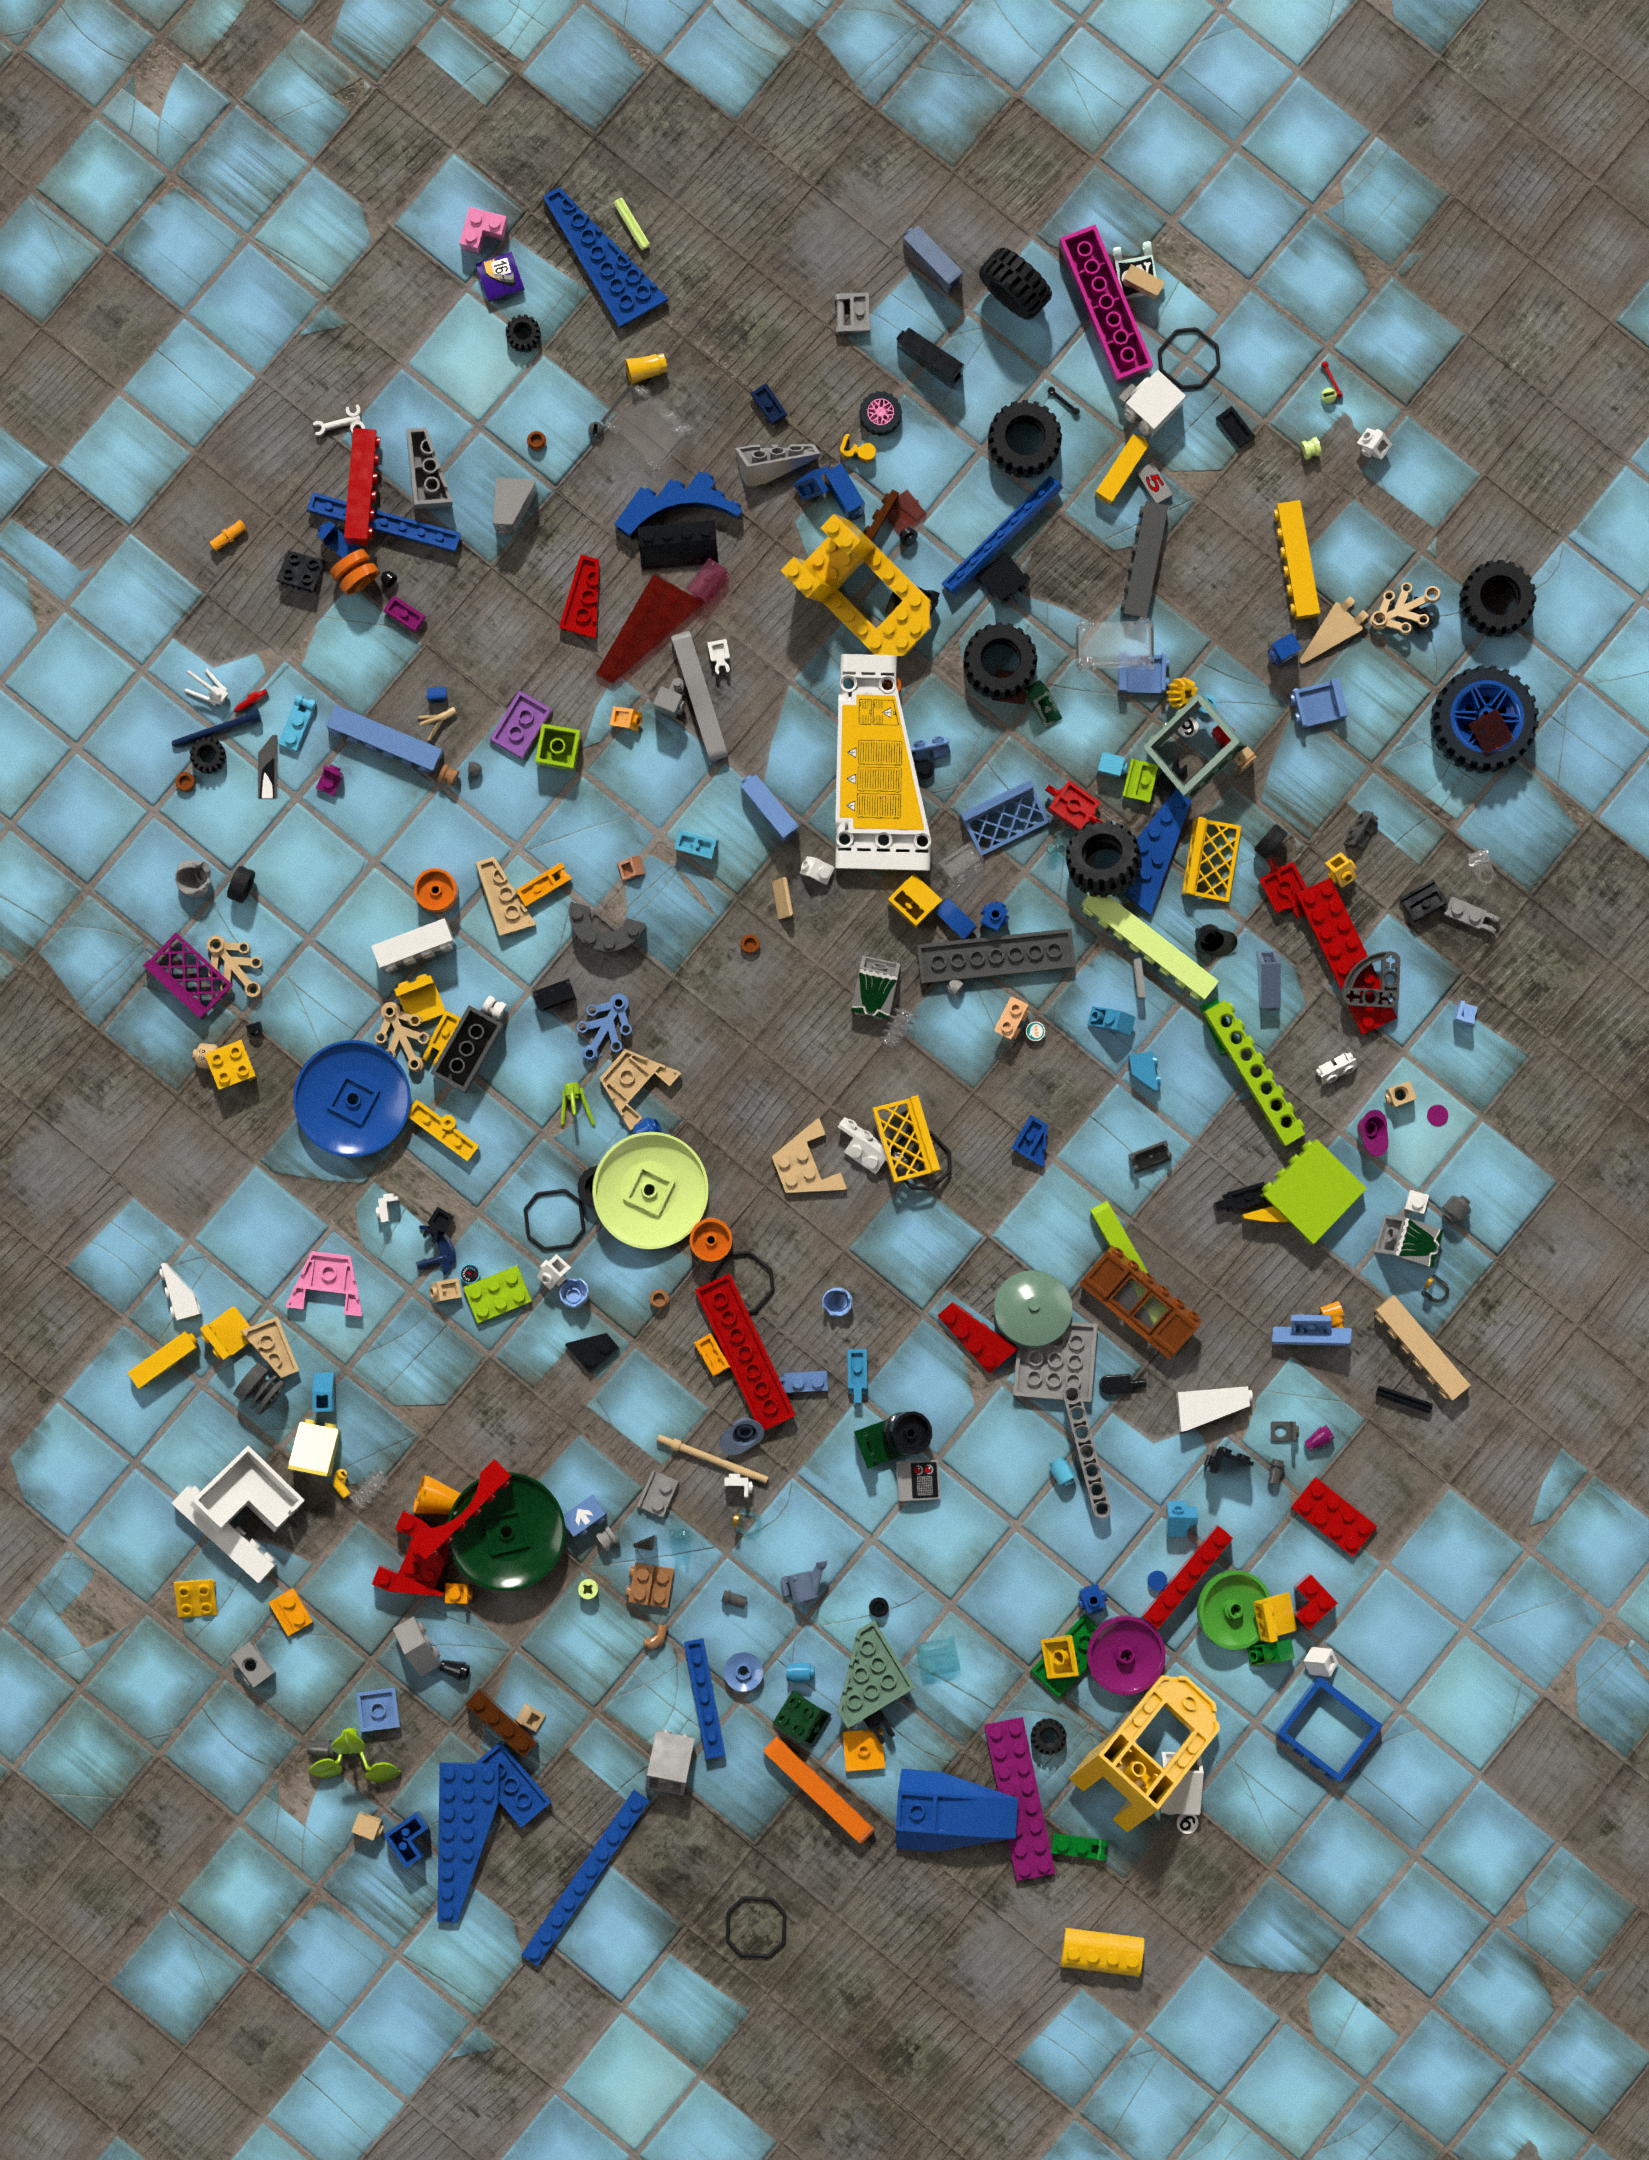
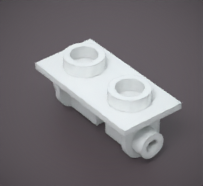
(1345, 1065)

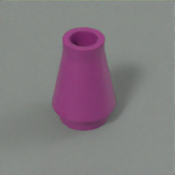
(1319, 1438)

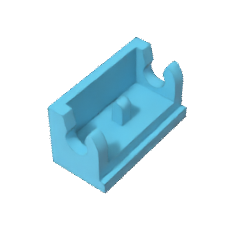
(695, 843)

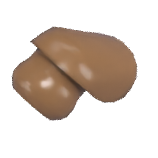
(657, 1640)

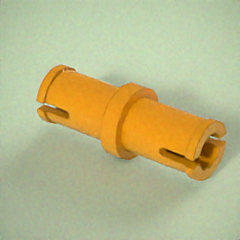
(227, 535)

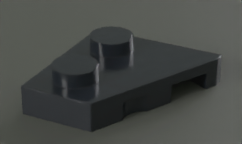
(592, 1350)

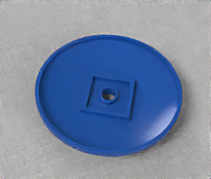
(324, 1091)

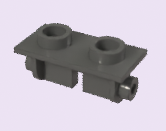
(1365, 822)

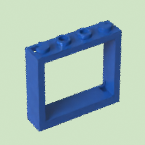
(1301, 1750)

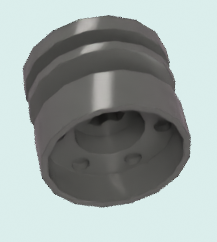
(259, 1389)

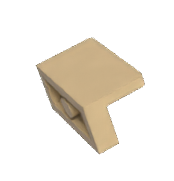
(1143, 282)

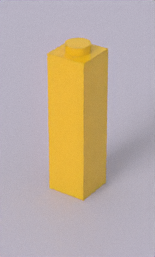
(1122, 469)
(163, 1359)

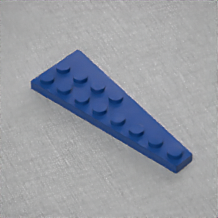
(616, 278)

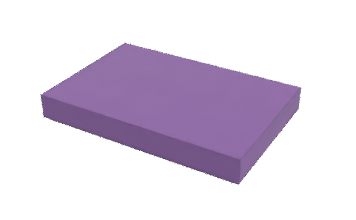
(520, 725)

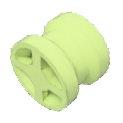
(1311, 448)
(589, 1586)

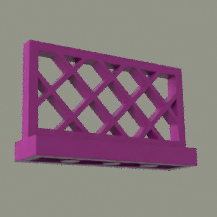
(174, 985)

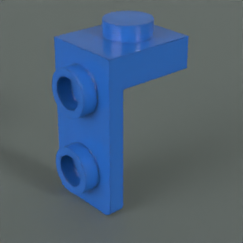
(335, 540)

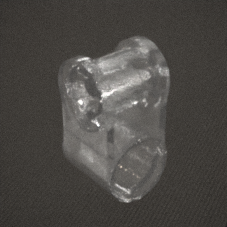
(1480, 866)

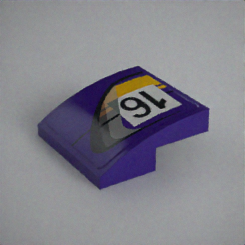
(500, 276)

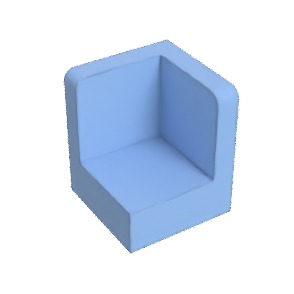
(1465, 1013)

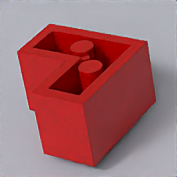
(1318, 1601)

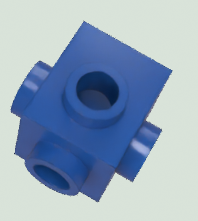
(989, 921)
(1092, 1591)

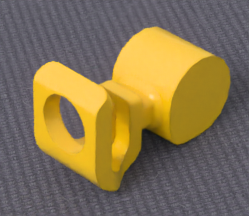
(865, 453)

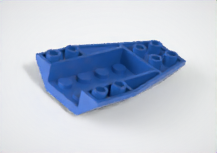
(950, 1812)

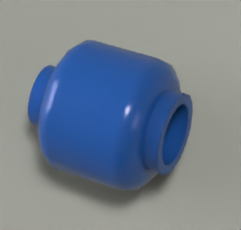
(647, 1125)

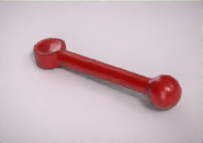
(1324, 365)

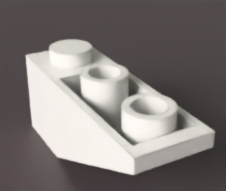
(183, 1299)

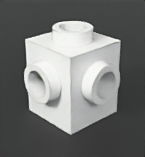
(1374, 443)
(553, 1272)

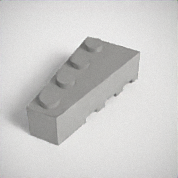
(427, 480)

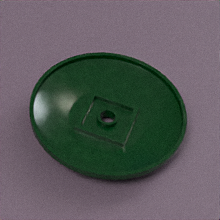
(527, 1553)

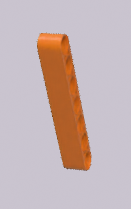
(818, 1790)

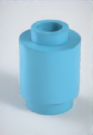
(1062, 1471)

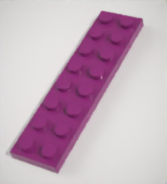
(1017, 1778)

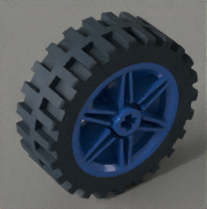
(1469, 689)

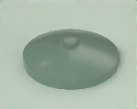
(1033, 1309)

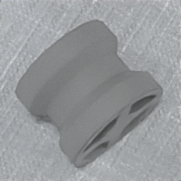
(607, 1538)

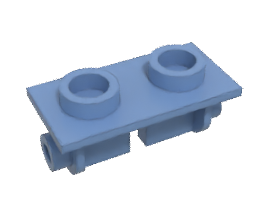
(937, 745)

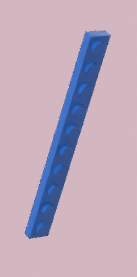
(585, 1877)

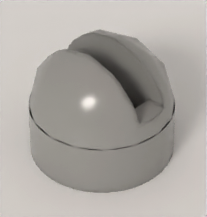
(955, 987)

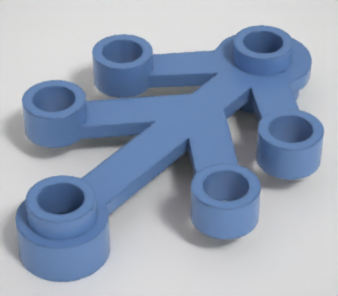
(606, 1024)

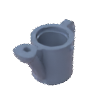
(803, 1585)

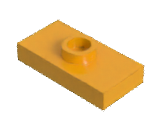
(712, 1354)

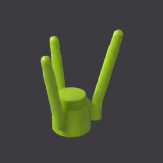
(572, 1092)

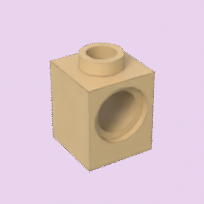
(1406, 1088)
(367, 1826)

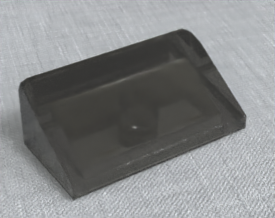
(647, 1543)

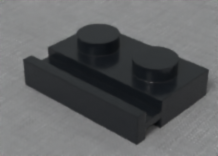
(1423, 901)

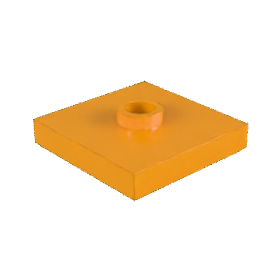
(862, 1750)

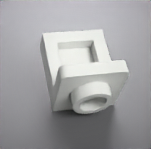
(816, 870)
(383, 1210)
(737, 1480)

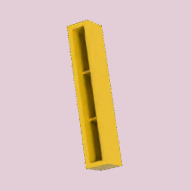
(1297, 560)

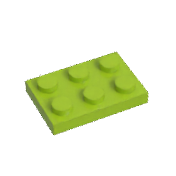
(497, 1294)

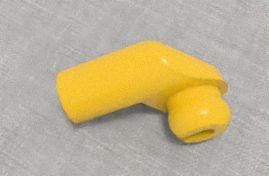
(339, 1483)

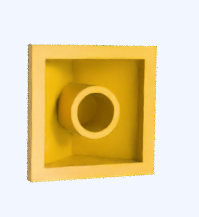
(1059, 1657)

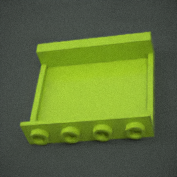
(1313, 1190)

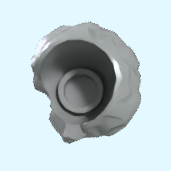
(193, 878)

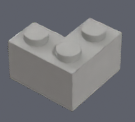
(417, 1646)

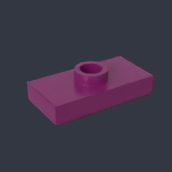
(404, 614)

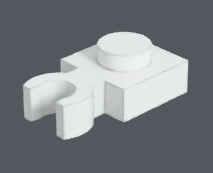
(719, 653)

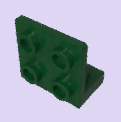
(873, 1446)
(801, 1719)

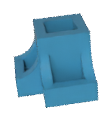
(1180, 1518)

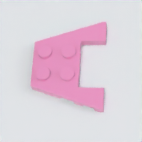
(329, 1274)

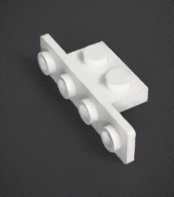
(865, 1147)

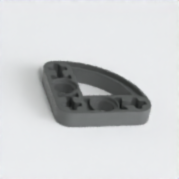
(1385, 989)

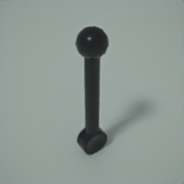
(1051, 391)

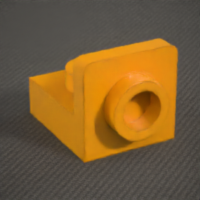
(626, 718)
(458, 1593)

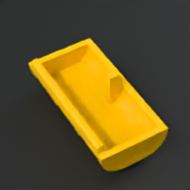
(1102, 1952)

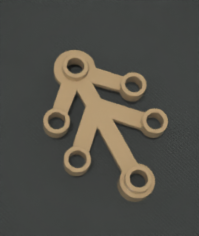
(1403, 610)
(231, 963)
(401, 1033)

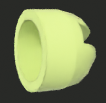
(1329, 399)

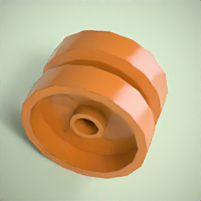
(354, 572)
(429, 881)
(700, 1234)

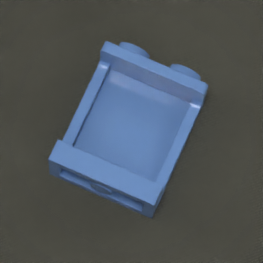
(1145, 681)
(1319, 704)

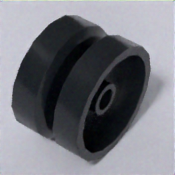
(907, 1433)

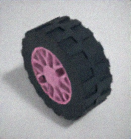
(880, 413)

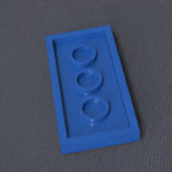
(517, 1789)

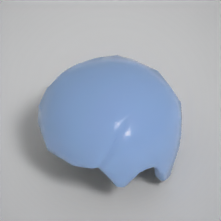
(574, 1293)
(837, 1301)

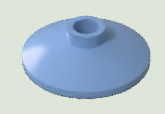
(743, 1682)

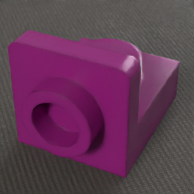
(330, 780)

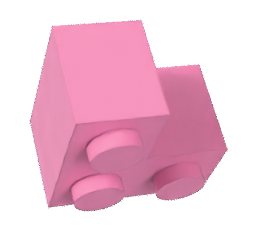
(481, 225)

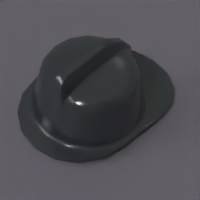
(1214, 940)

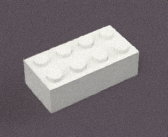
(413, 945)

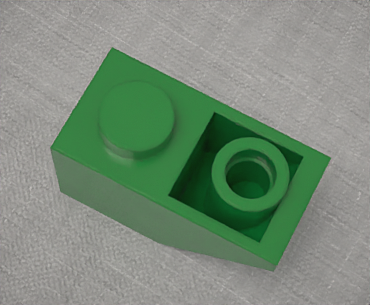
(1270, 1652)

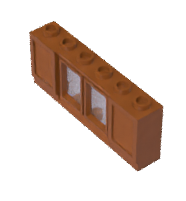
(1141, 1302)

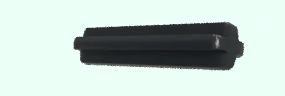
(1404, 1399)

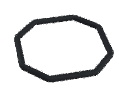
(1174, 380)
(941, 1178)
(557, 1246)
(759, 1261)
(783, 1927)

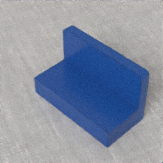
(811, 484)

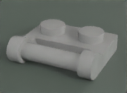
(858, 313)

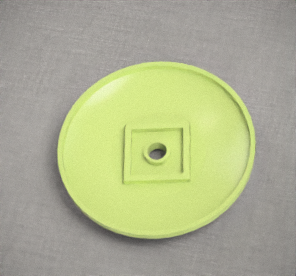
(677, 1196)

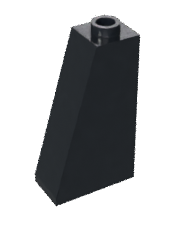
(930, 357)

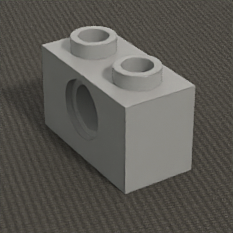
(263, 1668)

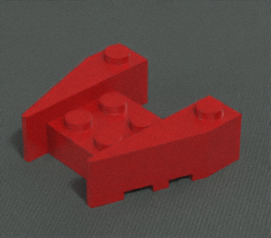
(415, 1573)

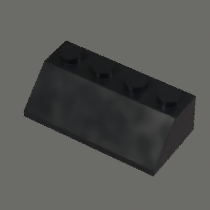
(677, 544)

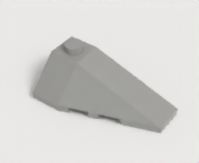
(766, 464)

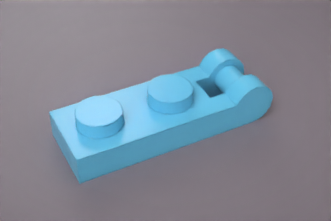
(297, 723)

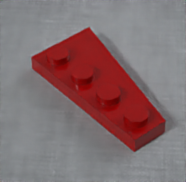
(582, 602)

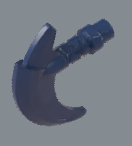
(446, 1253)

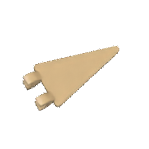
(1335, 629)

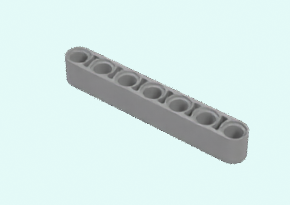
(699, 696)
(1086, 1461)

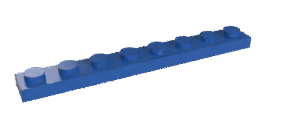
(389, 524)
(1001, 535)

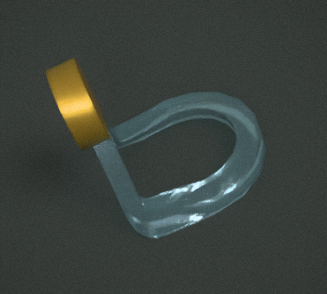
(746, 1512)

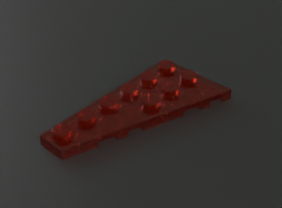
(651, 621)

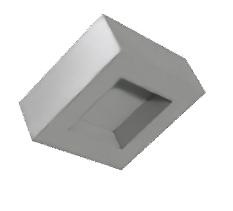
(1124, 394)

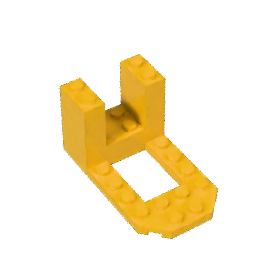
(835, 562)
(1131, 1768)

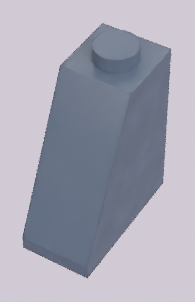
(1269, 980)

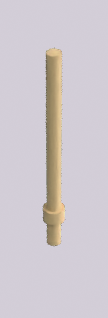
(677, 1445)

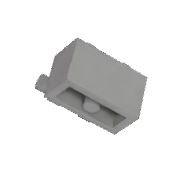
(669, 700)

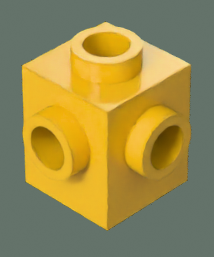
(1341, 870)

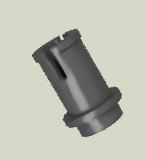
(1276, 1471)
(733, 1599)

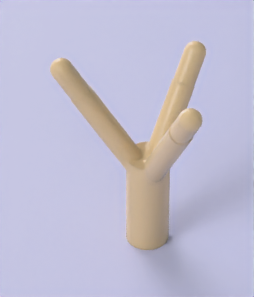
(440, 717)

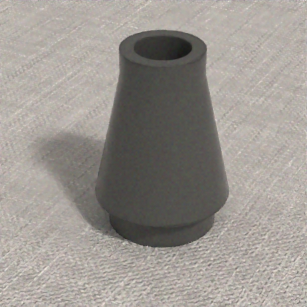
(321, 1749)

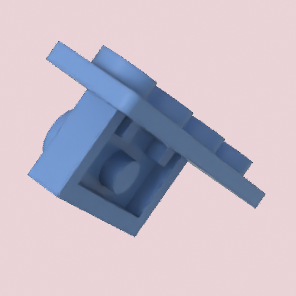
(1311, 1331)

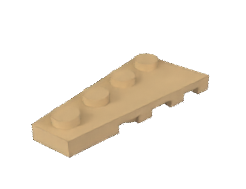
(505, 905)

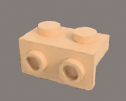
(1011, 1017)

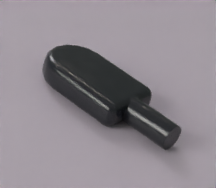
(1119, 1384)

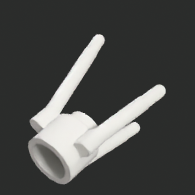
(217, 694)

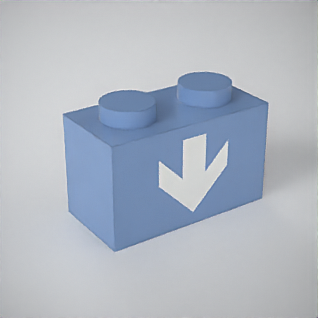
(583, 1516)

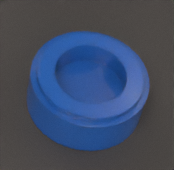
(1157, 1580)

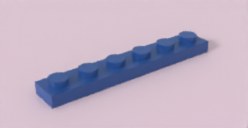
(704, 1698)

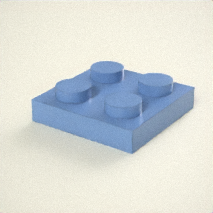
(378, 1709)

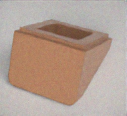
(631, 868)

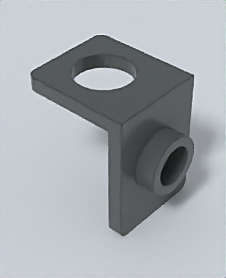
(1292, 1431)

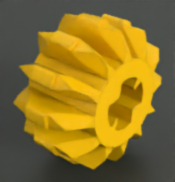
(1180, 692)

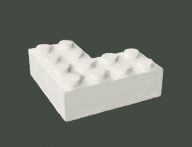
(250, 1483)

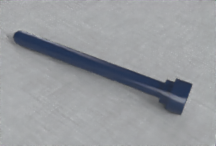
(252, 716)

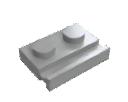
(657, 1493)

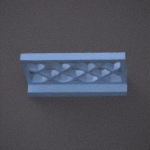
(1001, 801)

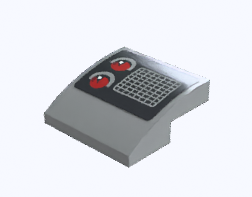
(918, 1480)

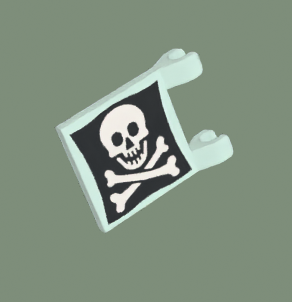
(1145, 263)

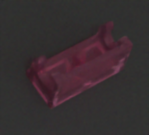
(708, 581)

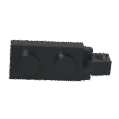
(1241, 1198)

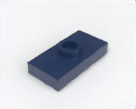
(768, 404)

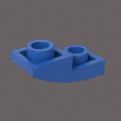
(956, 918)

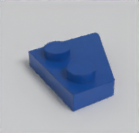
(1032, 1140)

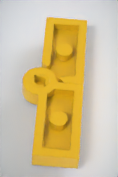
(443, 1130)

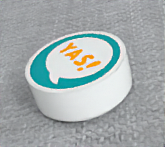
(1035, 1031)

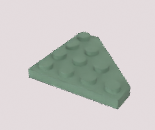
(872, 1678)

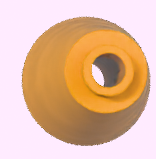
(434, 1497)

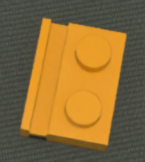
(290, 1612)

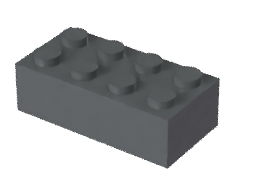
(467, 1049)

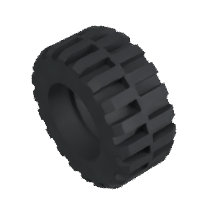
(1015, 283)
(1031, 414)
(1515, 580)
(1008, 636)
(1103, 837)

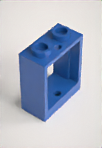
(844, 492)

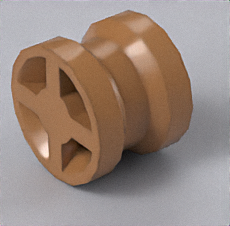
(448, 775)

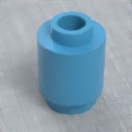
(800, 1672)

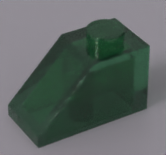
(1043, 703)

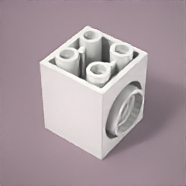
(1153, 403)

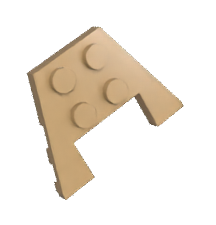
(628, 1076)
(798, 1167)

